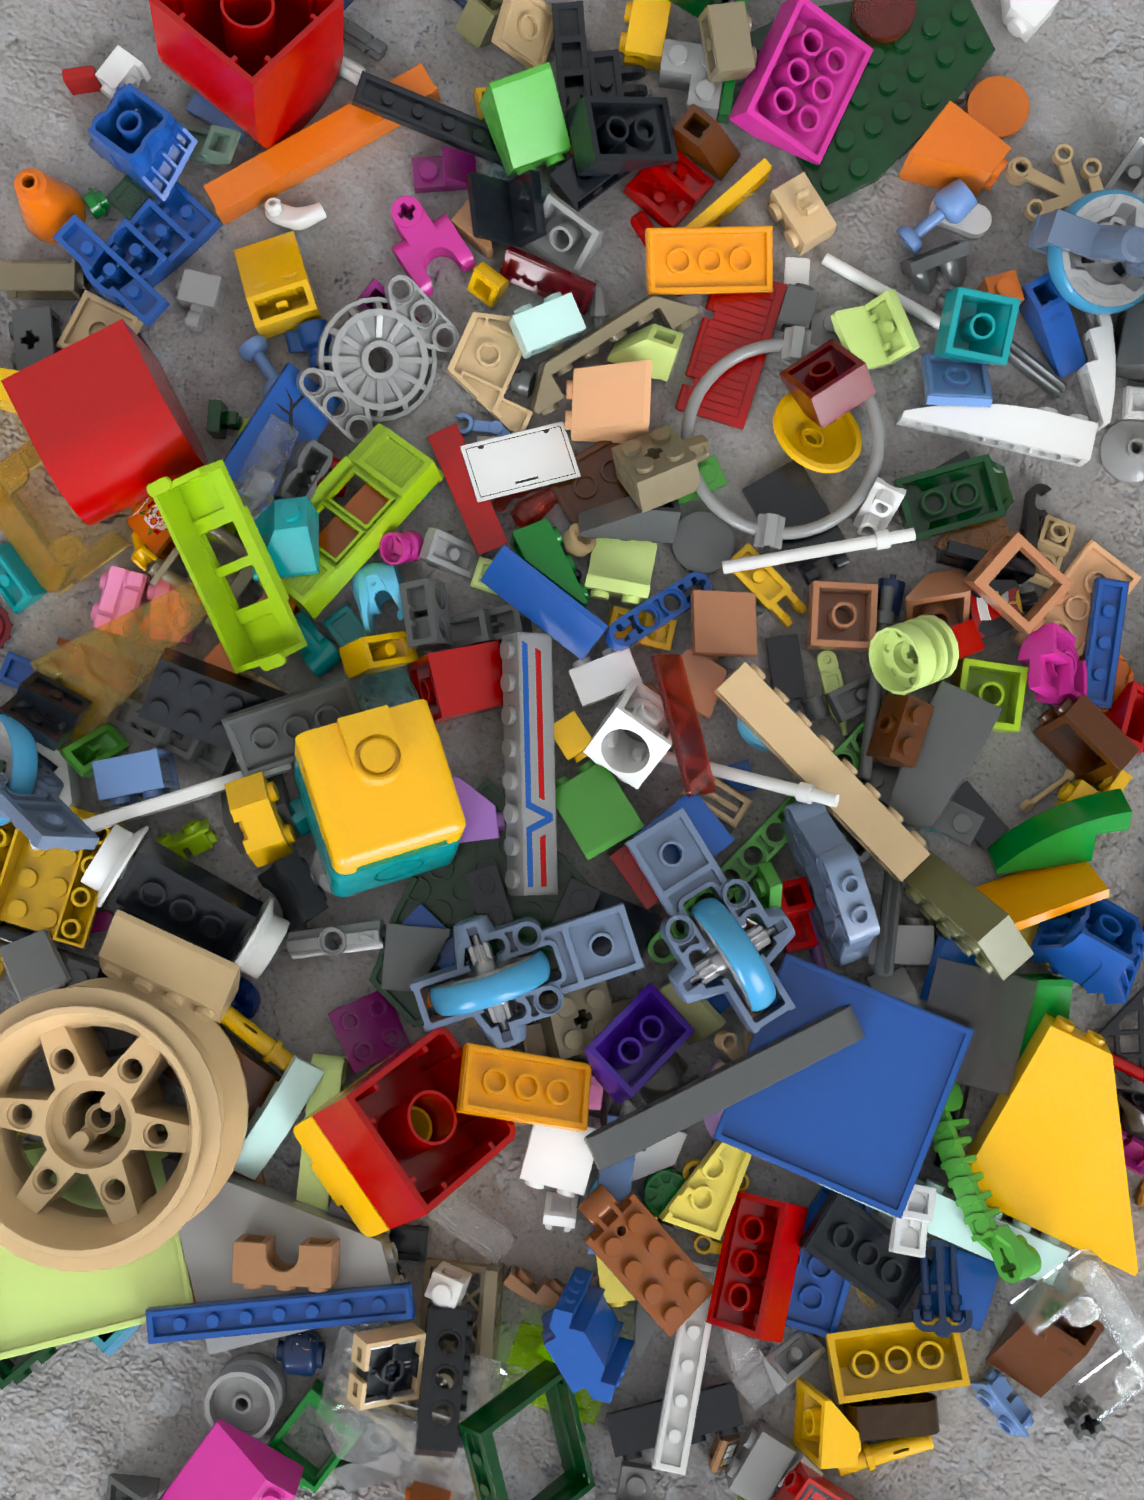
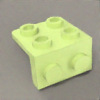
(877, 331)
(621, 570)

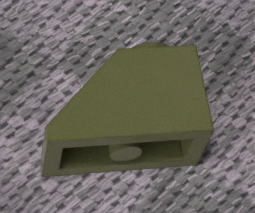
(479, 21)

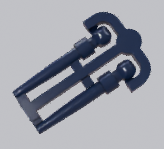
(942, 1327)

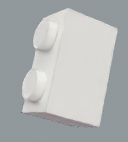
(603, 677)

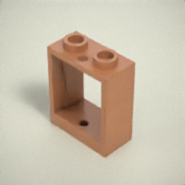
(994, 562)

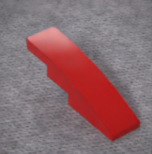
(477, 516)

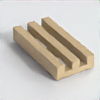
(738, 811)

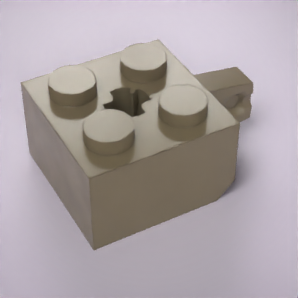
(659, 466)
(596, 1011)

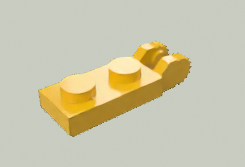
(768, 587)

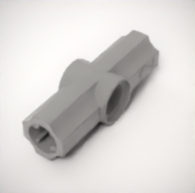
(320, 941)

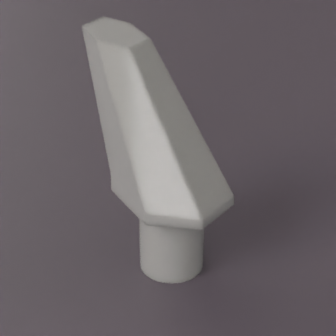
(599, 306)

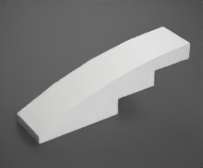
(1099, 372)

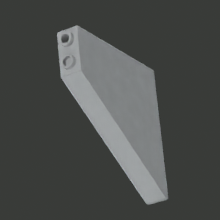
(261, 1210)

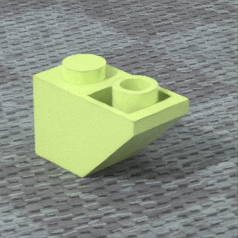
(649, 343)

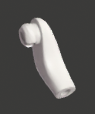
(293, 217)

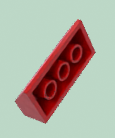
(757, 1267)

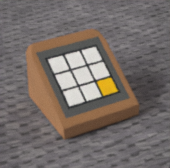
(721, 1451)

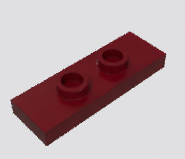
(545, 278)

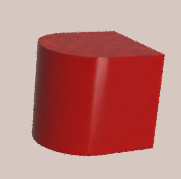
(254, 59)
(105, 421)

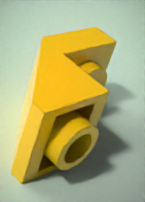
(1080, 788)

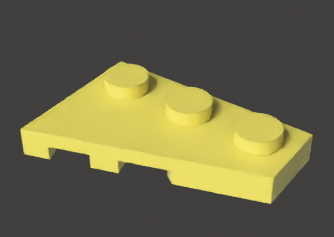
(709, 1192)

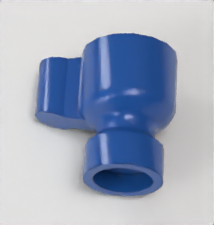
(306, 339)

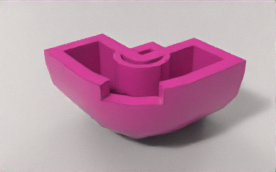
(1053, 665)

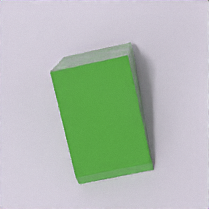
(97, 745)

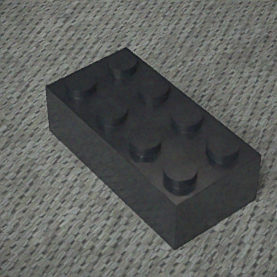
(195, 694)

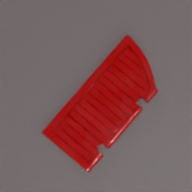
(736, 323)

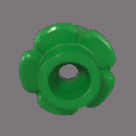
(96, 203)

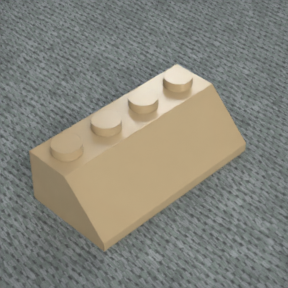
(169, 967)

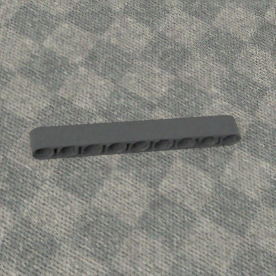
(724, 1087)

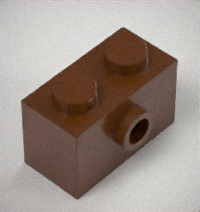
(900, 730)

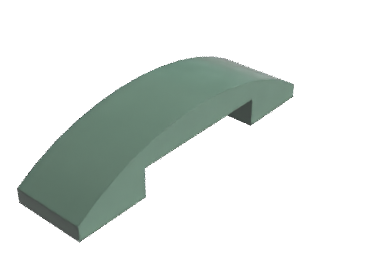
(213, 144)

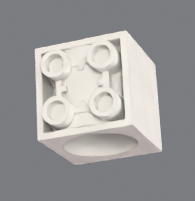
(631, 760)
(558, 1159)

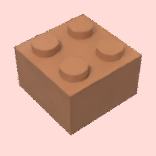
(841, 616)

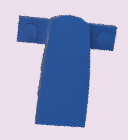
(141, 250)

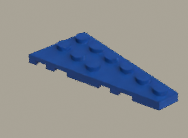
(817, 1291)

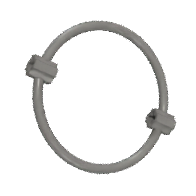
(770, 527)

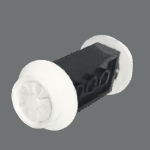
(185, 900)

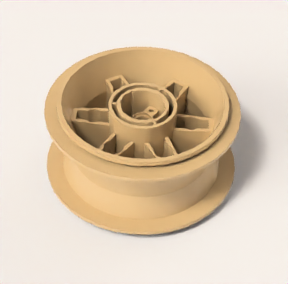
(136, 1217)

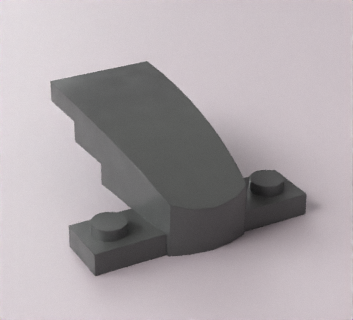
(948, 751)

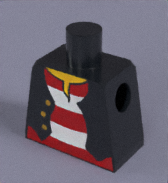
(987, 619)

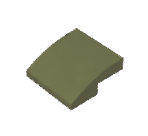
(699, 1014)

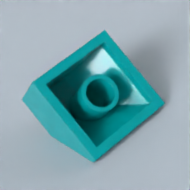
(291, 536)

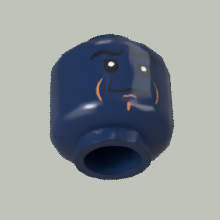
(301, 1353)

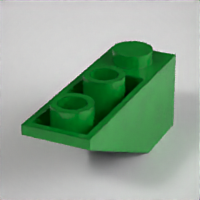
(541, 548)

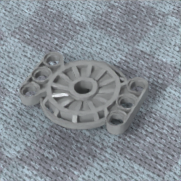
(404, 355)

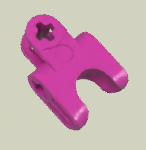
(425, 241)

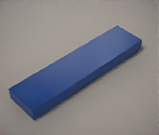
(1104, 638)

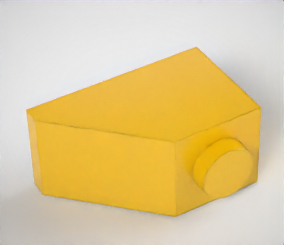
(376, 654)

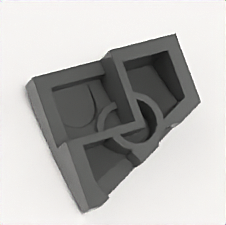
(411, 953)

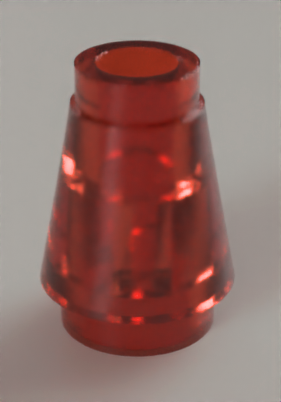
(533, 508)

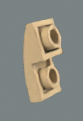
(1054, 544)

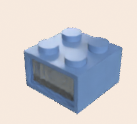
(135, 775)

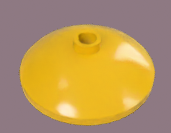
(813, 447)

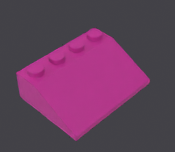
(801, 81)
(234, 1468)

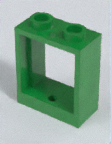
(311, 1477)

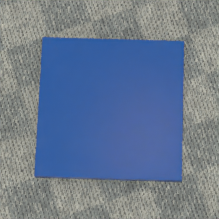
(862, 1112)

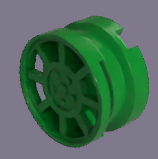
(661, 1188)

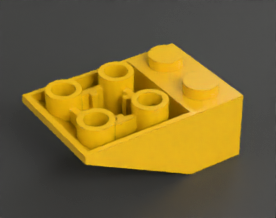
(276, 285)

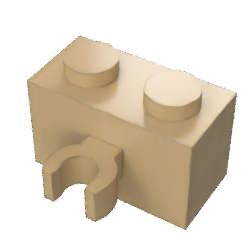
(801, 214)

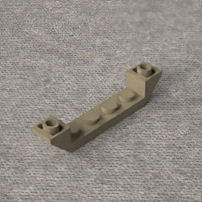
(670, 313)

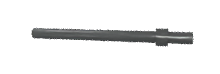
(885, 619)

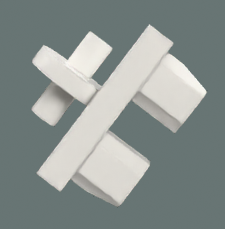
(878, 507)

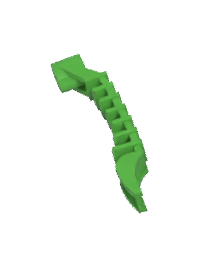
(1010, 1253)

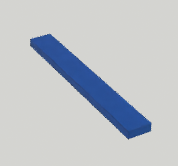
(280, 1313)

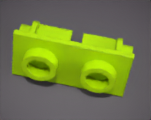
(193, 835)

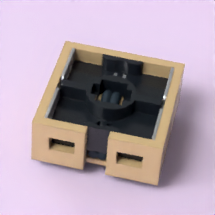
(386, 1366)

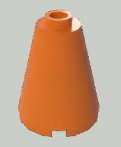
(46, 203)

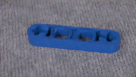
(657, 609)

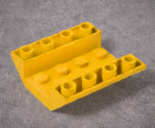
(45, 887)

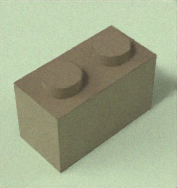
(727, 41)

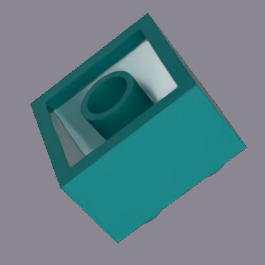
(976, 326)

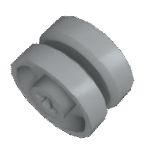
(247, 1394)

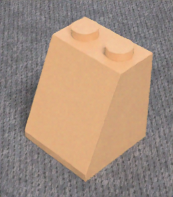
(609, 402)

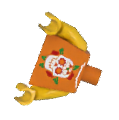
(149, 534)

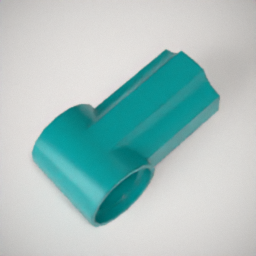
(321, 652)

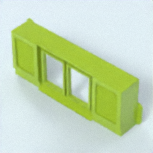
(395, 472)
(200, 503)

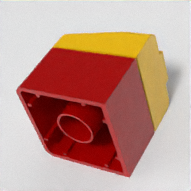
(394, 1136)

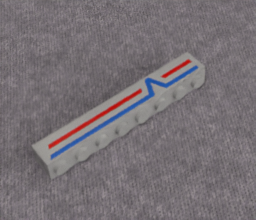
(529, 764)

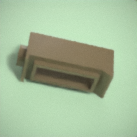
(42, 279)

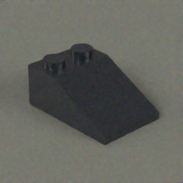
(620, 134)
(583, 899)

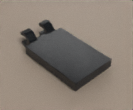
(794, 496)

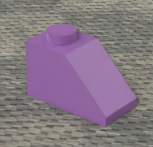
(480, 813)

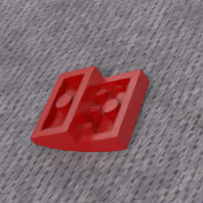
(669, 190)

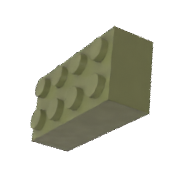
(967, 916)

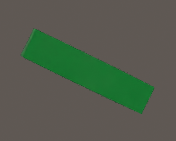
(1061, 833)

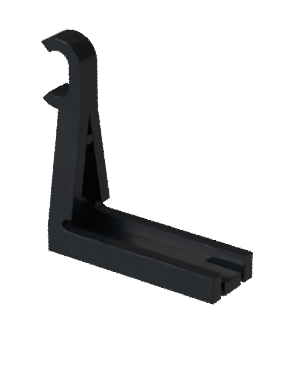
(1019, 567)

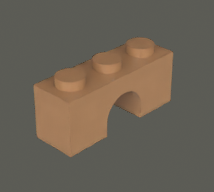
(258, 1264)

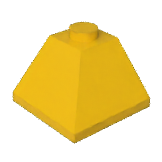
(823, 1430)

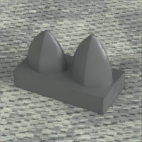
(949, 257)

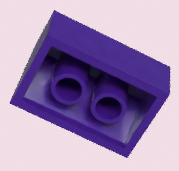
(636, 1044)

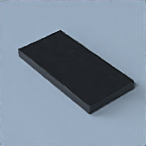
(858, 1251)

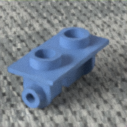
(1012, 1415)

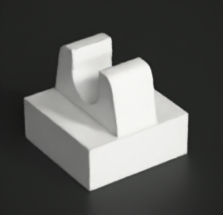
(560, 1211)

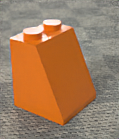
(956, 149)

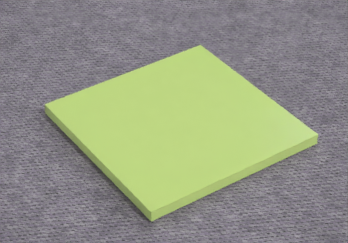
(59, 1307)

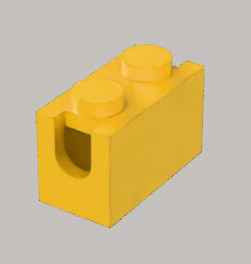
(646, 33)

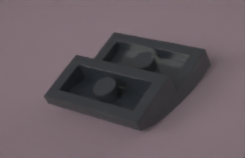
(47, 709)

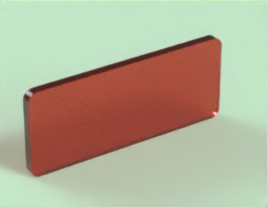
(683, 724)

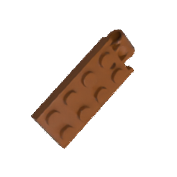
(644, 1258)

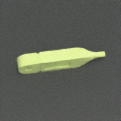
(830, 678)

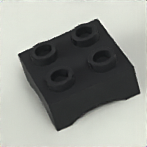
(294, 889)

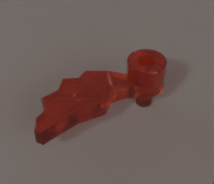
(501, 503)

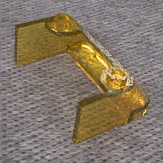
(56, 563)

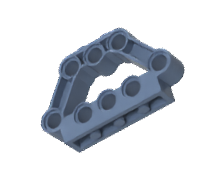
(835, 881)

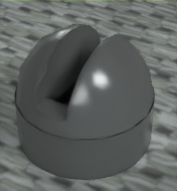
(523, 382)

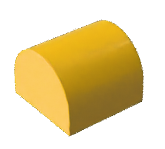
(487, 284)

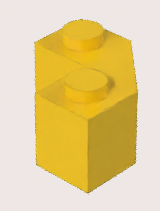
(254, 807)

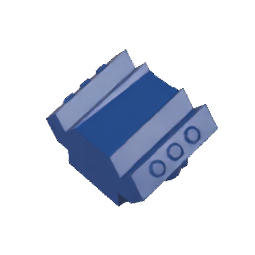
(142, 141)
(1093, 947)
(586, 1338)

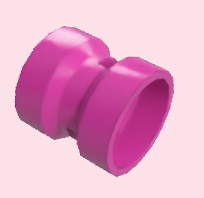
(401, 547)

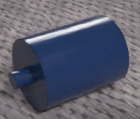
(898, 592)

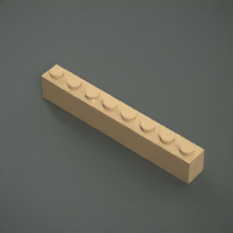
(813, 762)

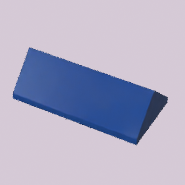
(543, 602)

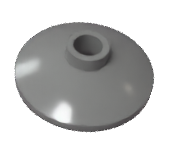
(1117, 454)

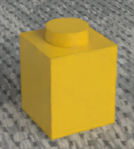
(571, 737)

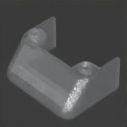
(1081, 1293)

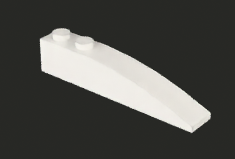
(1011, 428)

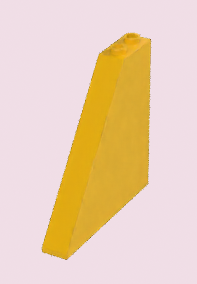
(1058, 1145)

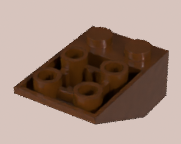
(1042, 1358)

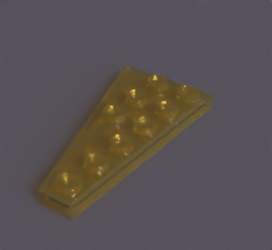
(121, 653)

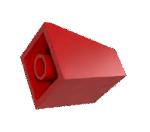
(459, 681)

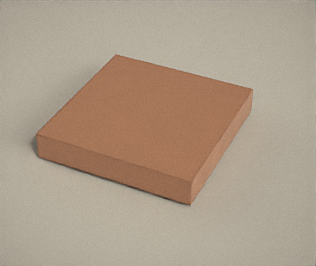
(723, 623)

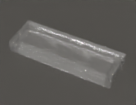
(474, 1227)

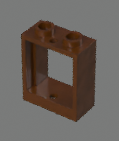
(1095, 729)

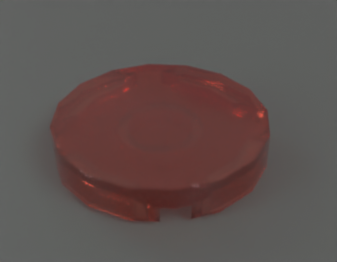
(883, 18)

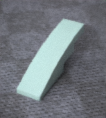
(277, 1115)

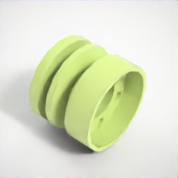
(913, 654)

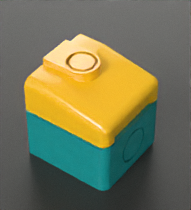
(378, 797)

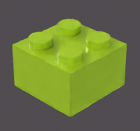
(997, 684)

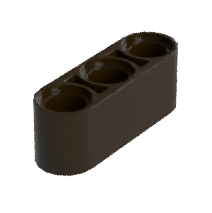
(894, 1416)

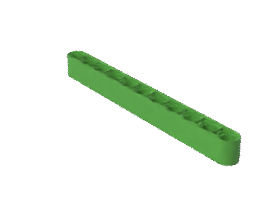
(759, 839)

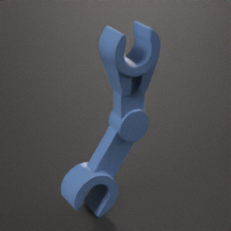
(495, 427)

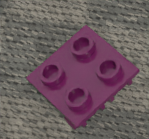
(368, 1030)

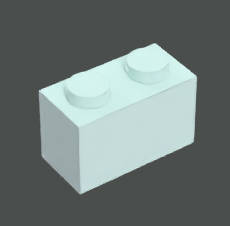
(547, 324)

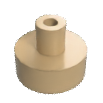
(576, 544)

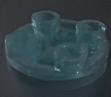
(385, 688)

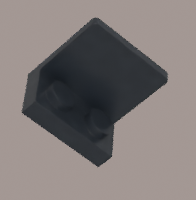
(505, 209)

